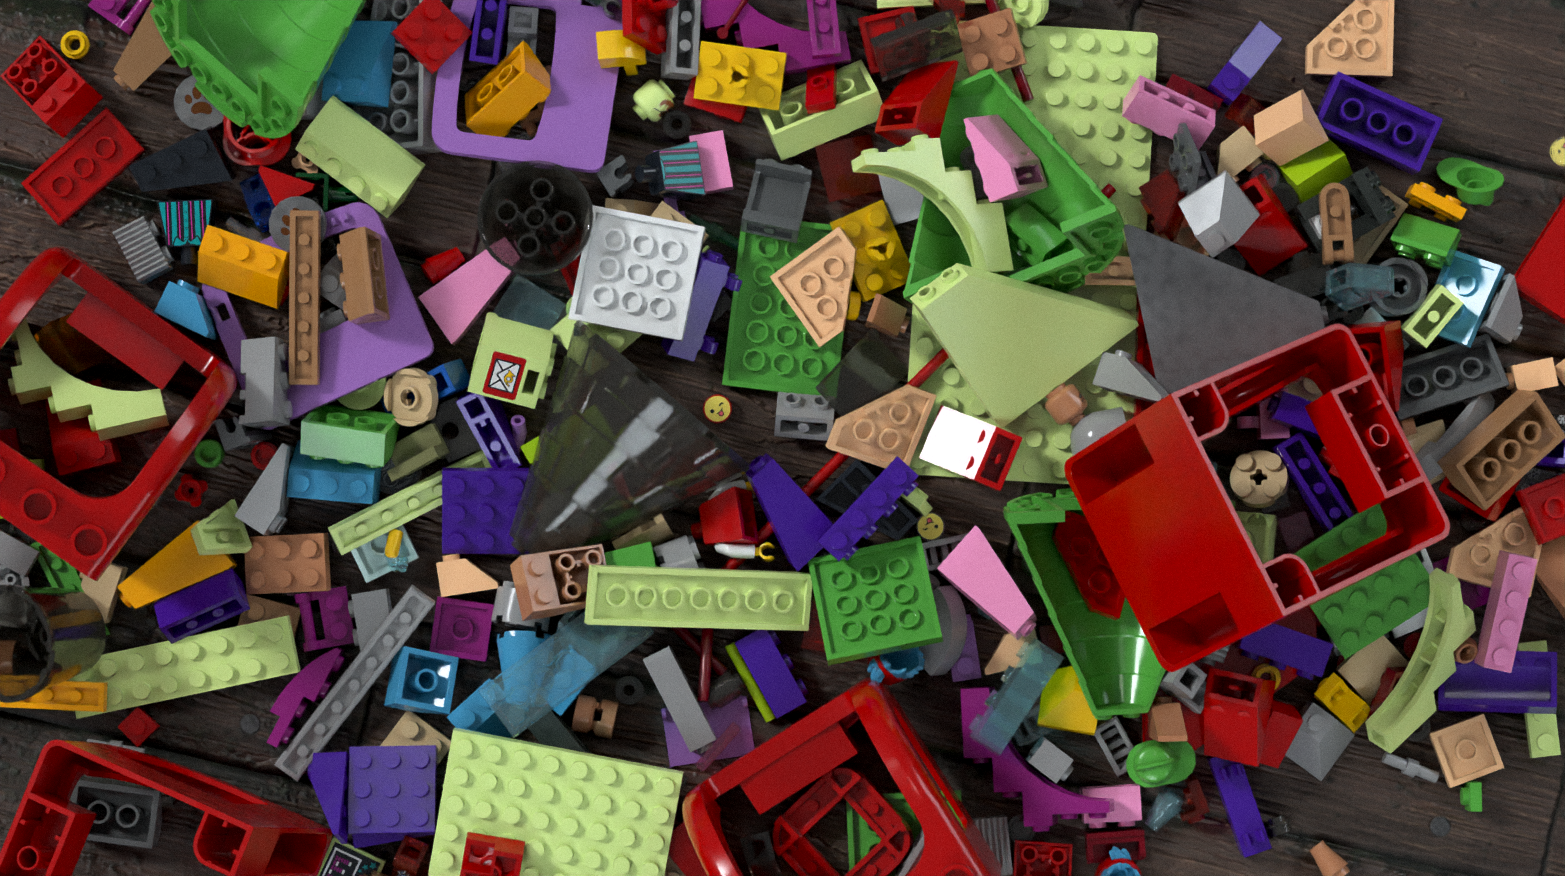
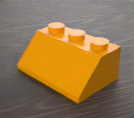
(507, 93)
(243, 266)

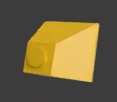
(1065, 705)

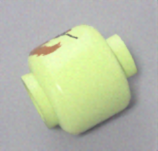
(653, 100)

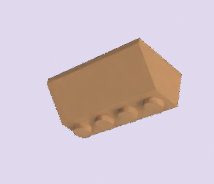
(1502, 448)

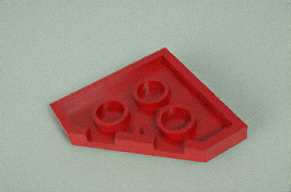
(1088, 566)

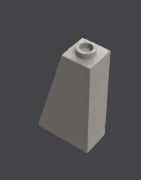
(680, 700)

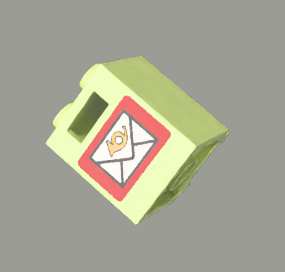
(505, 360)

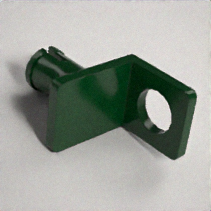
(332, 193)

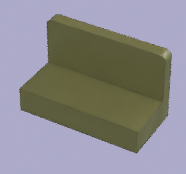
(417, 451)

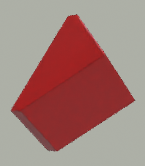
(284, 186)

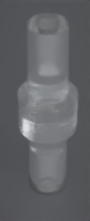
(242, 230)

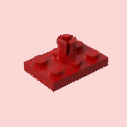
(646, 23)

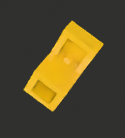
(619, 51)
(1342, 702)

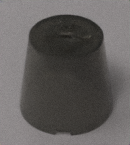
(46, 638)

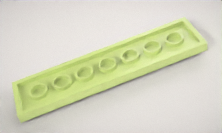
(698, 598)
(195, 664)

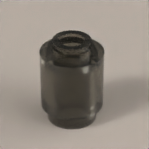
(725, 690)

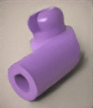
(519, 430)

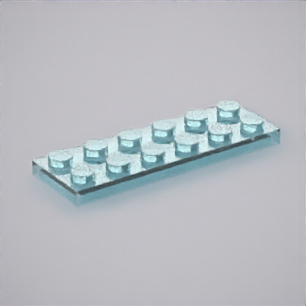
(557, 670)

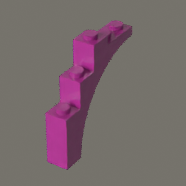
(763, 33)
(1014, 775)

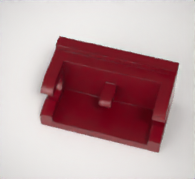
(1100, 842)

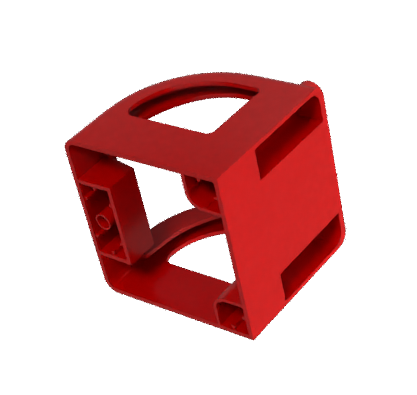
(82, 527)
(1177, 532)
(821, 744)
(235, 837)

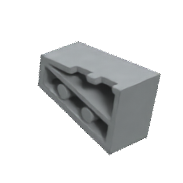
(265, 383)

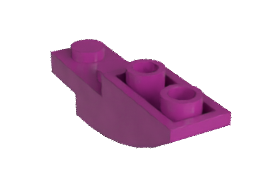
(308, 683)

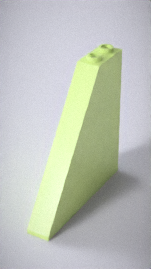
(1015, 336)

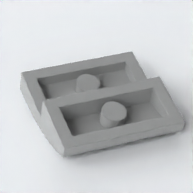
(901, 200)

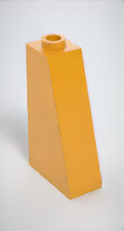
(171, 571)

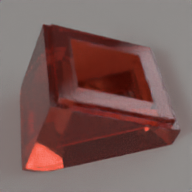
(1243, 111)

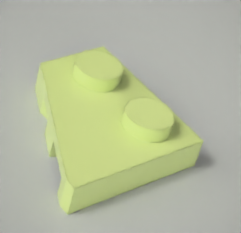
(221, 532)

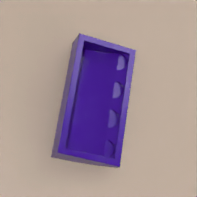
(1526, 689)

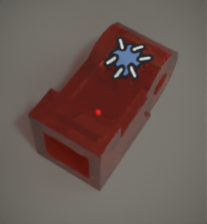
(407, 861)

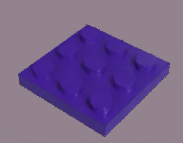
(480, 509)
(392, 789)

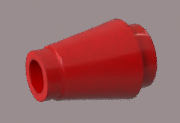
(442, 265)

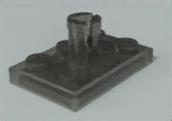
(916, 43)

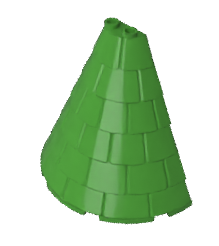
(256, 56)
(1069, 201)
(1107, 654)

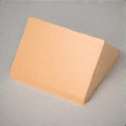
(1288, 129)

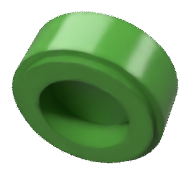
(209, 453)

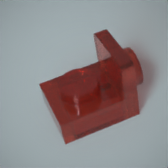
(1194, 795)

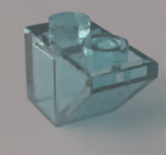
(1358, 284)

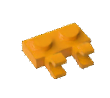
(1445, 207)

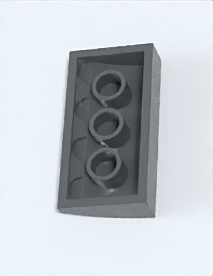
(1449, 377)

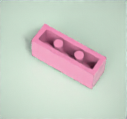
(1164, 109)

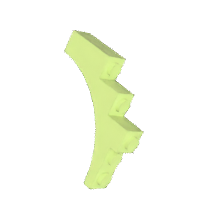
(952, 191)
(108, 411)
(1433, 662)

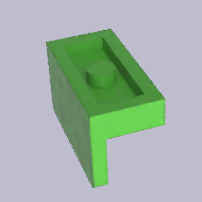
(1032, 235)

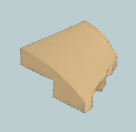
(655, 531)

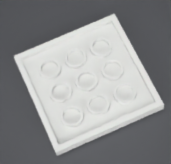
(637, 273)

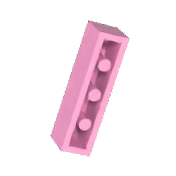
(1505, 611)

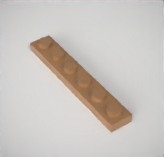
(304, 297)

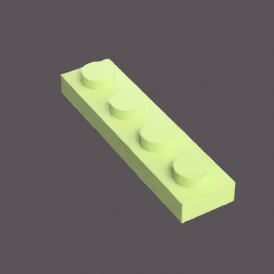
(1540, 728)

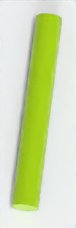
(750, 682)

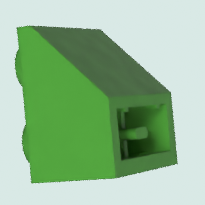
(1425, 240)

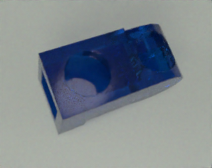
(258, 201)

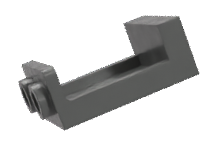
(777, 200)

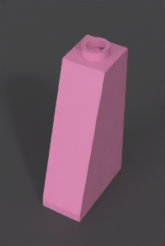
(465, 294)
(985, 581)

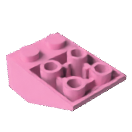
(1003, 159)

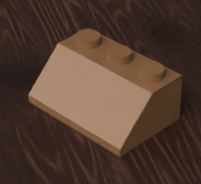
(363, 276)

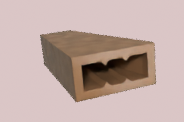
(142, 54)

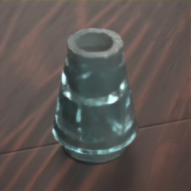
(1163, 809)

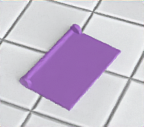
(719, 721)

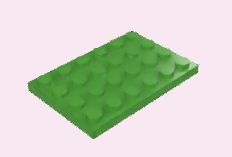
(765, 337)

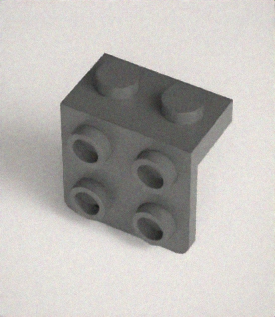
(1190, 166)

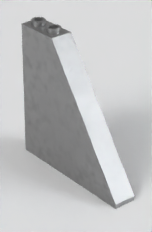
(1208, 313)

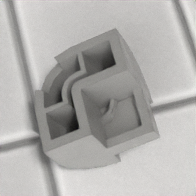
(1094, 427)

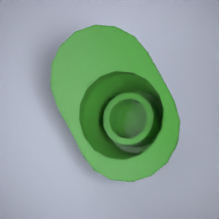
(1472, 181)
(1160, 762)

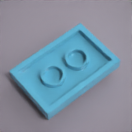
(1474, 284)

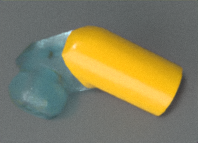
(392, 548)

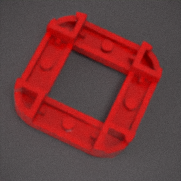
(820, 799)

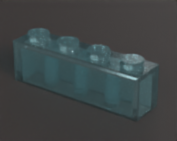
(1015, 697)

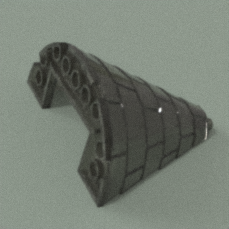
(612, 454)

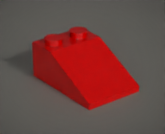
(1384, 352)
(78, 447)

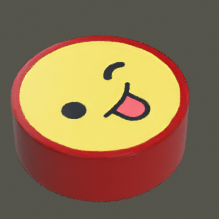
(717, 408)

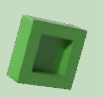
(1472, 796)

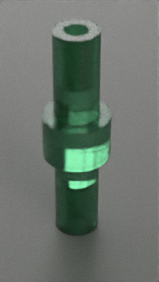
(716, 232)

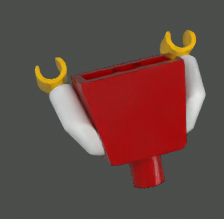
(730, 522)

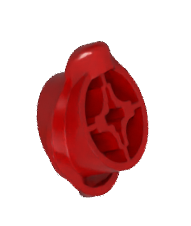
(237, 152)

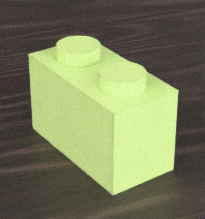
(1431, 316)

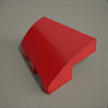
(491, 856)

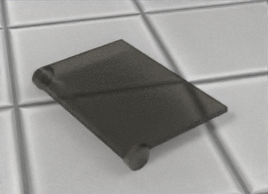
(862, 375)

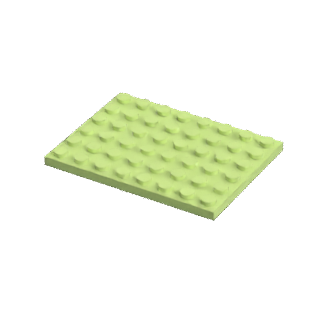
(567, 805)

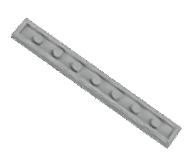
(355, 682)

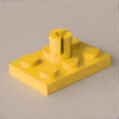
(740, 75)
(880, 255)

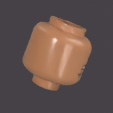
(1066, 404)

